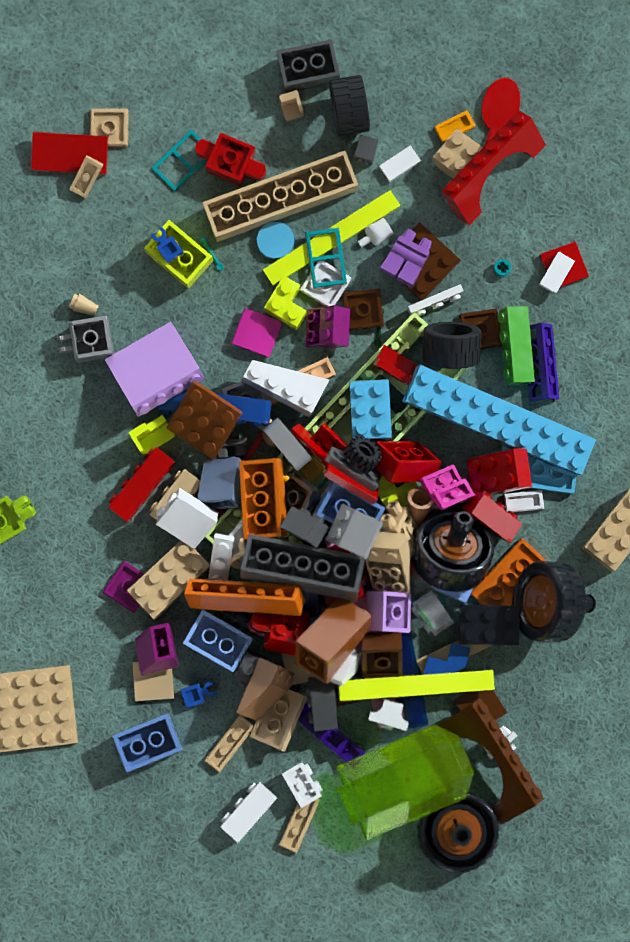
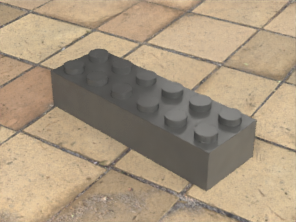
(298, 564)

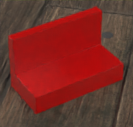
(394, 365)

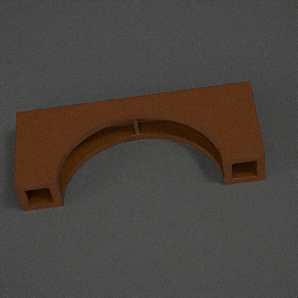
(518, 790)

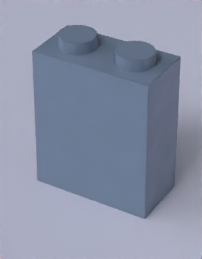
(220, 483)

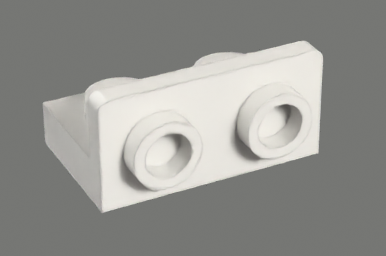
(302, 785)

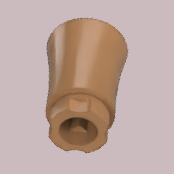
(419, 504)

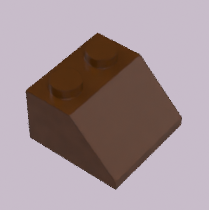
(382, 655)

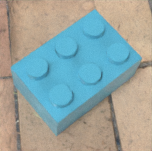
(370, 409)

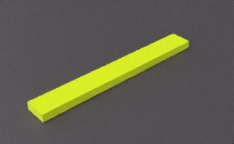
(326, 242)
(416, 685)

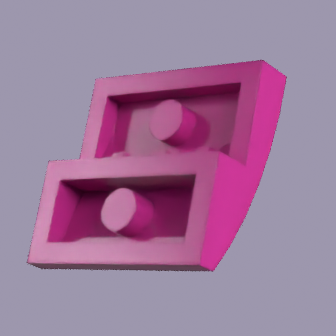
(256, 333)
(446, 487)

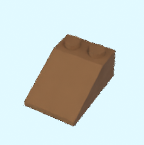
(264, 689)

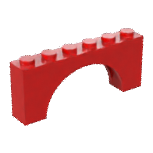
(465, 188)

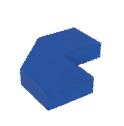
(456, 661)

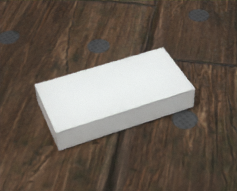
(400, 163)
(557, 272)
(524, 501)

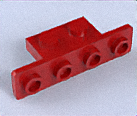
(320, 442)

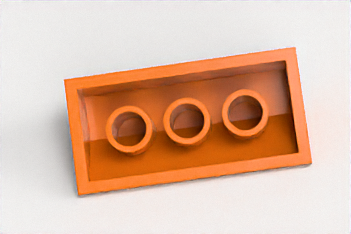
(263, 497)

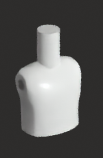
(376, 233)

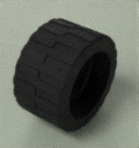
(349, 105)
(451, 345)

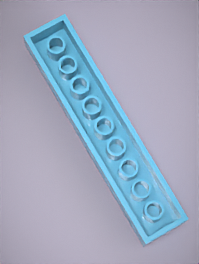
(498, 420)

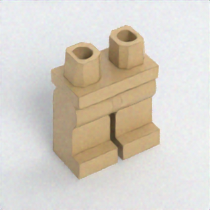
(399, 521)

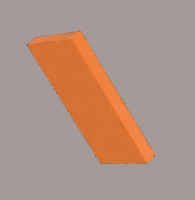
(500, 581)

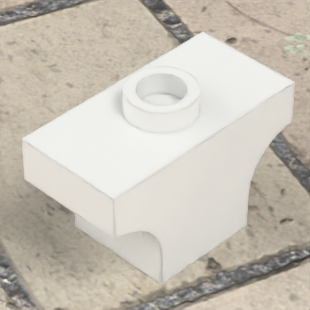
(389, 715)

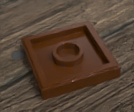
(364, 308)
(489, 325)
(487, 696)

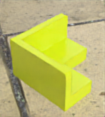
(151, 435)

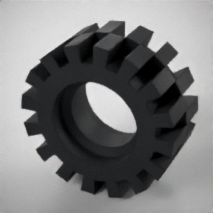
(362, 454)

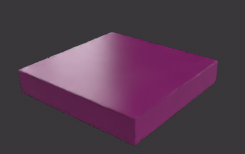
(120, 583)

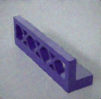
(545, 362)

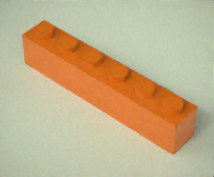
(244, 596)

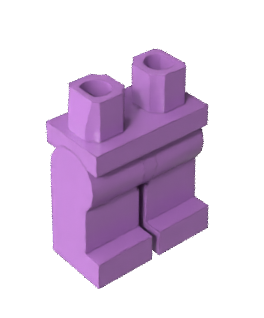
(409, 252)

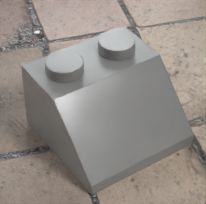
(354, 531)

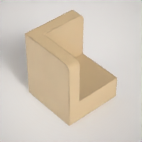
(291, 105)

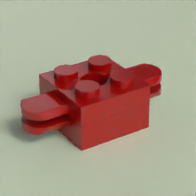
(230, 159)
(276, 635)

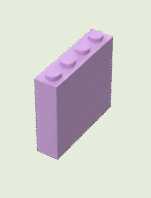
(154, 369)

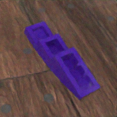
(332, 738)

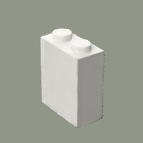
(186, 518)

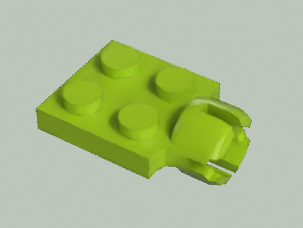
(14, 516)

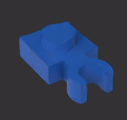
(168, 247)
(195, 694)

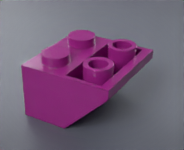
(328, 327)
(156, 649)

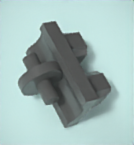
(235, 444)

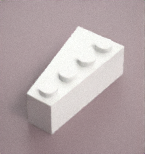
(287, 386)

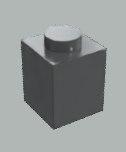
(365, 150)

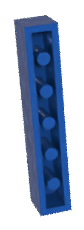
(254, 410)

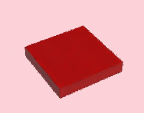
(578, 270)

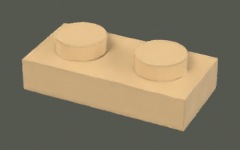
(86, 176)

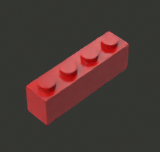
(142, 484)

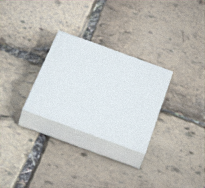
(325, 295)

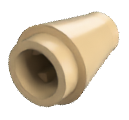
(83, 305)

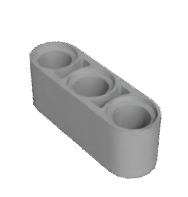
(287, 444)

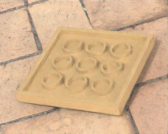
(37, 709)

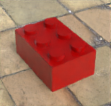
(405, 461)
(500, 472)

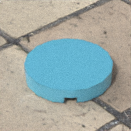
(275, 240)

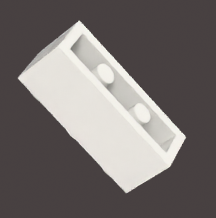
(248, 811)

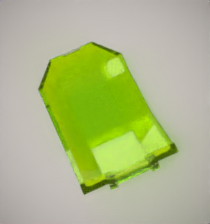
(405, 780)

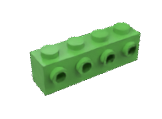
(516, 345)

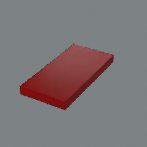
(67, 151)

